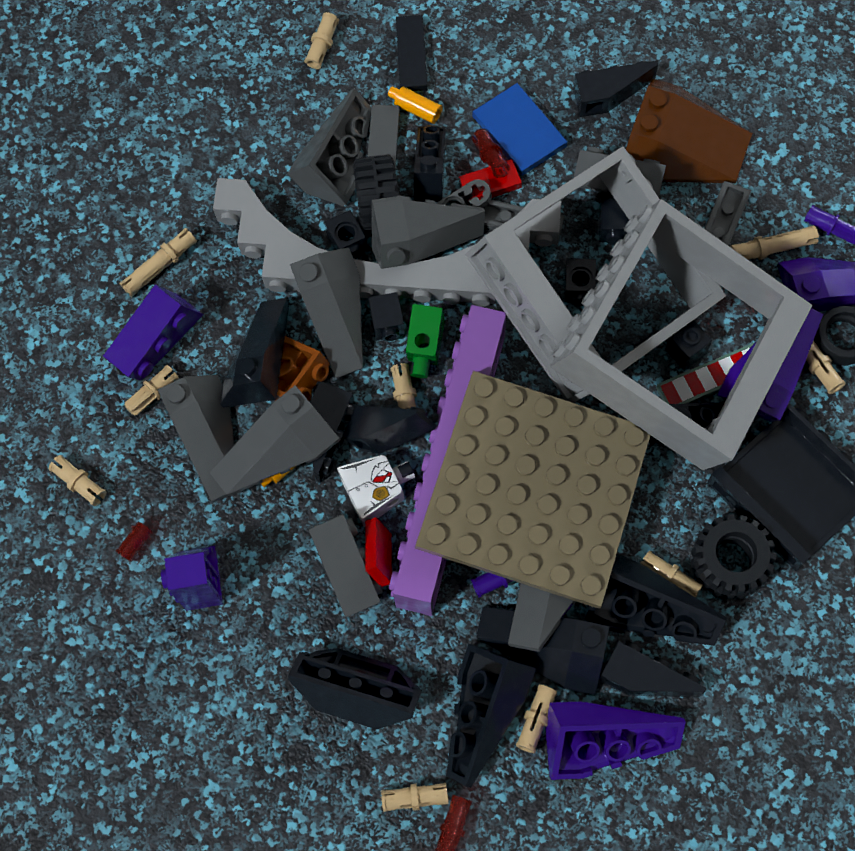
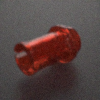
(134, 541)

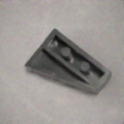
(649, 168)
(345, 564)

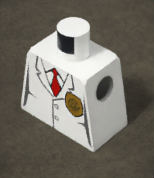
(374, 485)

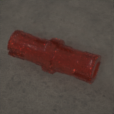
(490, 153)
(453, 825)

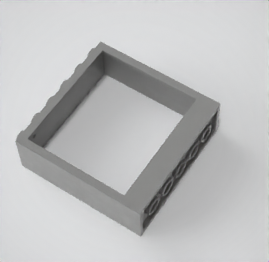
(729, 269)
(533, 302)

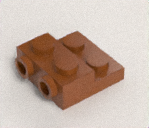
(301, 367)

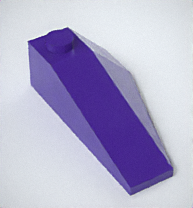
(820, 281)
(788, 374)
(597, 735)

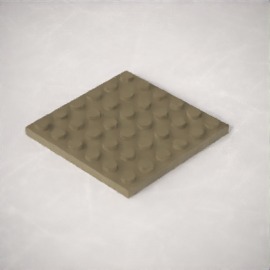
(534, 489)

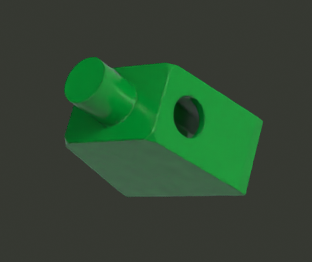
(424, 328)

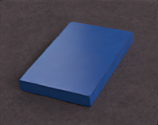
(520, 128)

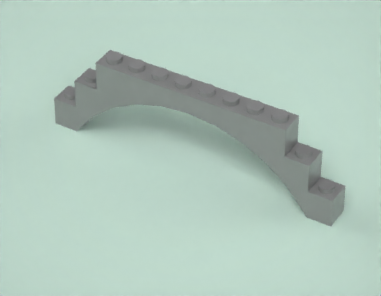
(441, 278)

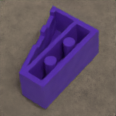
(151, 332)
(193, 578)

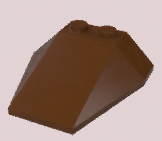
(687, 136)

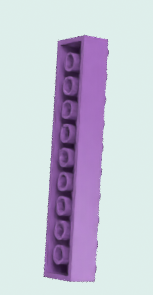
(479, 350)

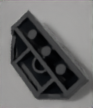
(355, 687)

